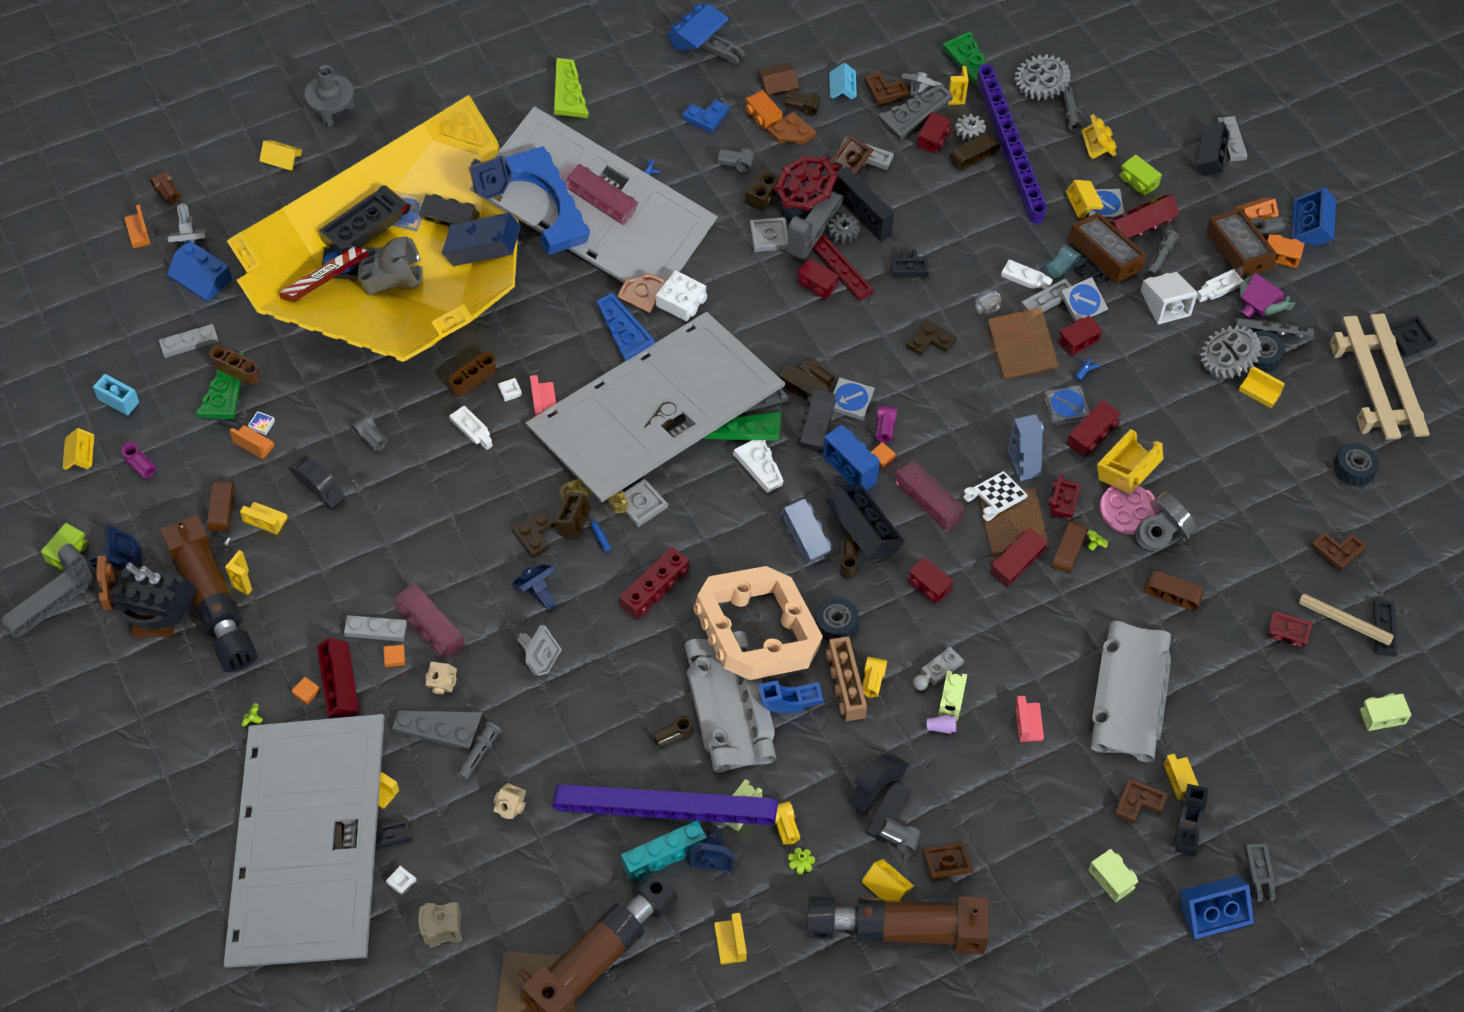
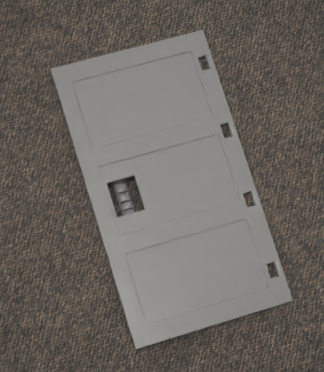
(653, 240)
(603, 430)
(297, 891)

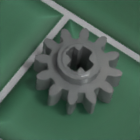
(843, 228)

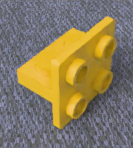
(1098, 138)

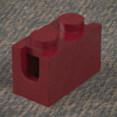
(934, 132)
(817, 279)
(1079, 335)
(930, 580)

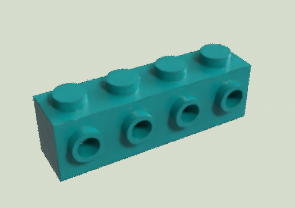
(662, 851)

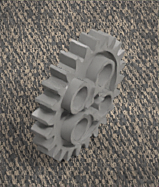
(1042, 77)
(1220, 360)

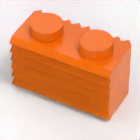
(763, 109)
(1288, 250)

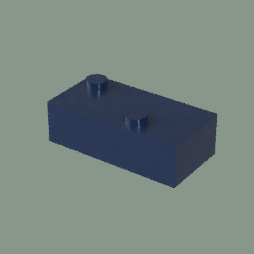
(481, 239)

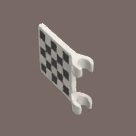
(998, 492)

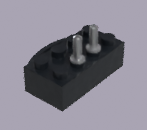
(152, 595)

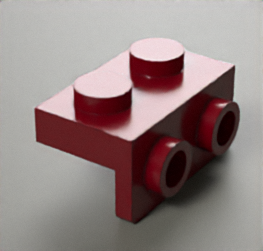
(1064, 498)
(1289, 628)

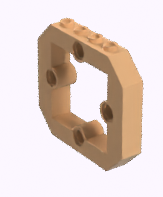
(774, 657)

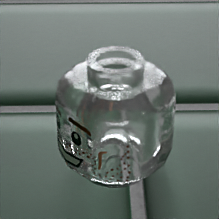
(988, 302)

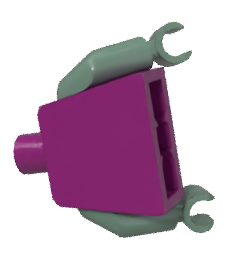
(1262, 297)

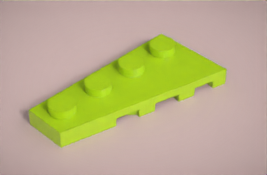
(568, 94)

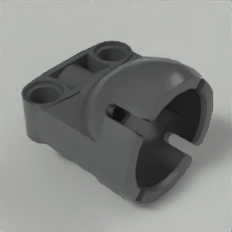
(389, 266)

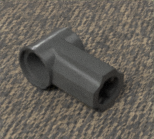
(741, 160)
(1269, 226)
(366, 429)
(904, 836)

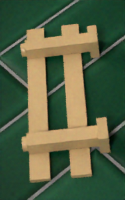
(1384, 415)

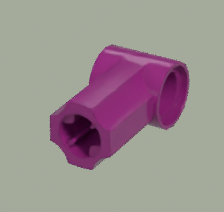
(886, 419)
(138, 460)

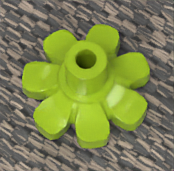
(1096, 540)
(252, 716)
(801, 860)

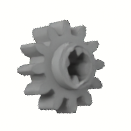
(970, 127)

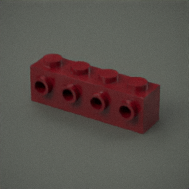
(1146, 216)
(654, 583)
(337, 678)

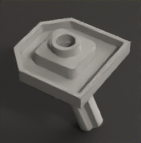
(920, 83)
(186, 227)
(540, 650)

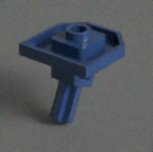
(489, 177)
(119, 548)
(534, 581)
(712, 854)

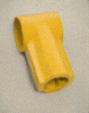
(874, 672)
(786, 824)

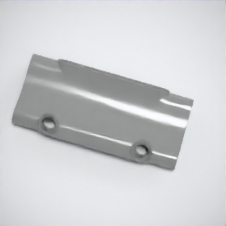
(1131, 691)
(729, 709)

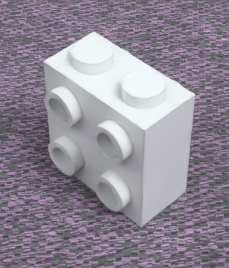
(681, 295)

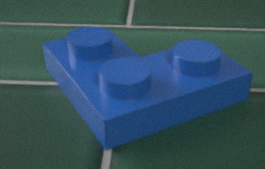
(708, 118)

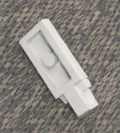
(1025, 276)
(1219, 286)
(471, 427)

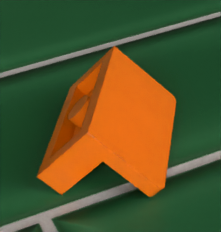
(1261, 208)
(137, 229)
(252, 441)

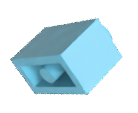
(116, 394)

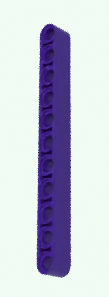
(1011, 144)
(665, 804)

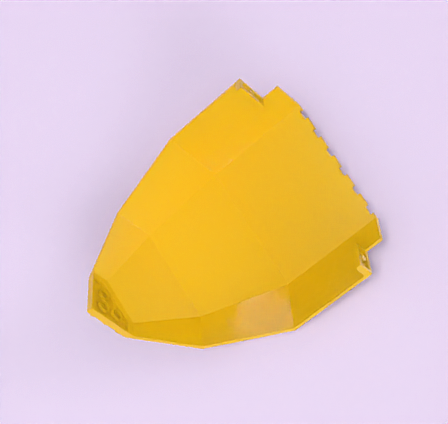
(393, 320)

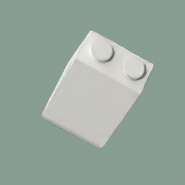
(1168, 297)

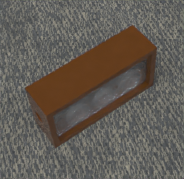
(1241, 243)
(1107, 247)

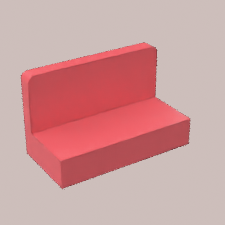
(543, 395)
(1028, 720)

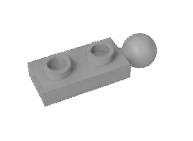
(937, 669)

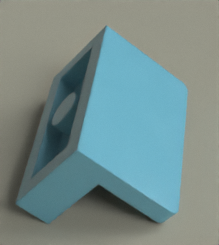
(843, 81)

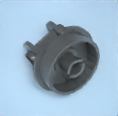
(1169, 520)

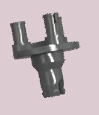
(329, 94)

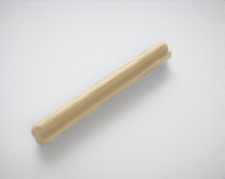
(1346, 619)

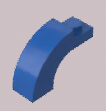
(789, 699)

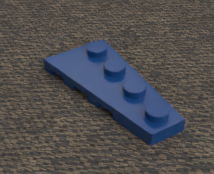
(624, 328)

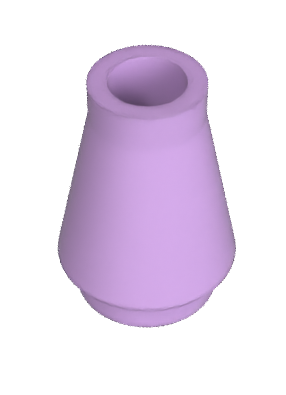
(942, 724)

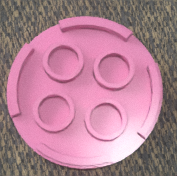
(1125, 510)

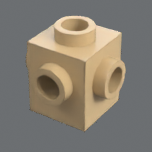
(441, 677)
(509, 801)

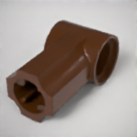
(163, 183)

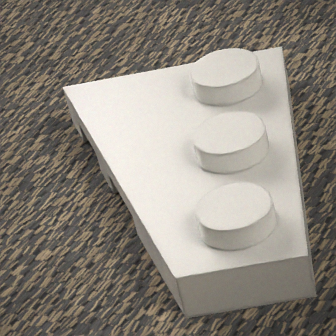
(759, 463)

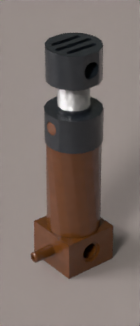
(213, 600)
(905, 921)
(597, 949)

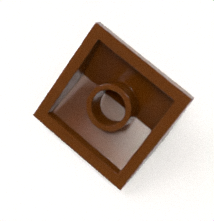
(778, 79)
(852, 154)
(947, 860)

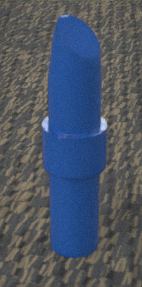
(600, 536)

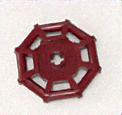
(804, 174)

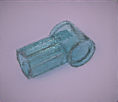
(1066, 258)

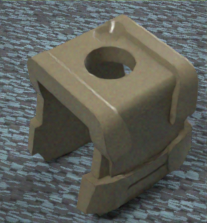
(440, 923)

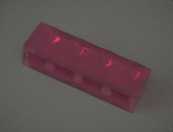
(601, 194)
(930, 495)
(430, 621)

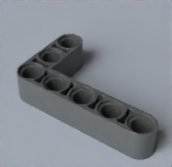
(805, 233)
(53, 595)

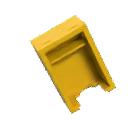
(1129, 463)

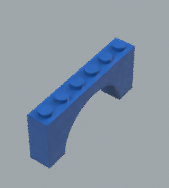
(537, 168)

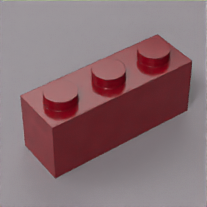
(1094, 428)
(1018, 557)

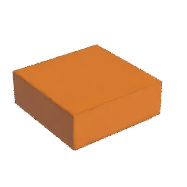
(884, 454)
(394, 656)
(305, 690)

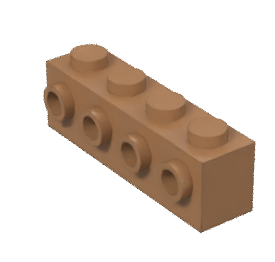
(847, 679)

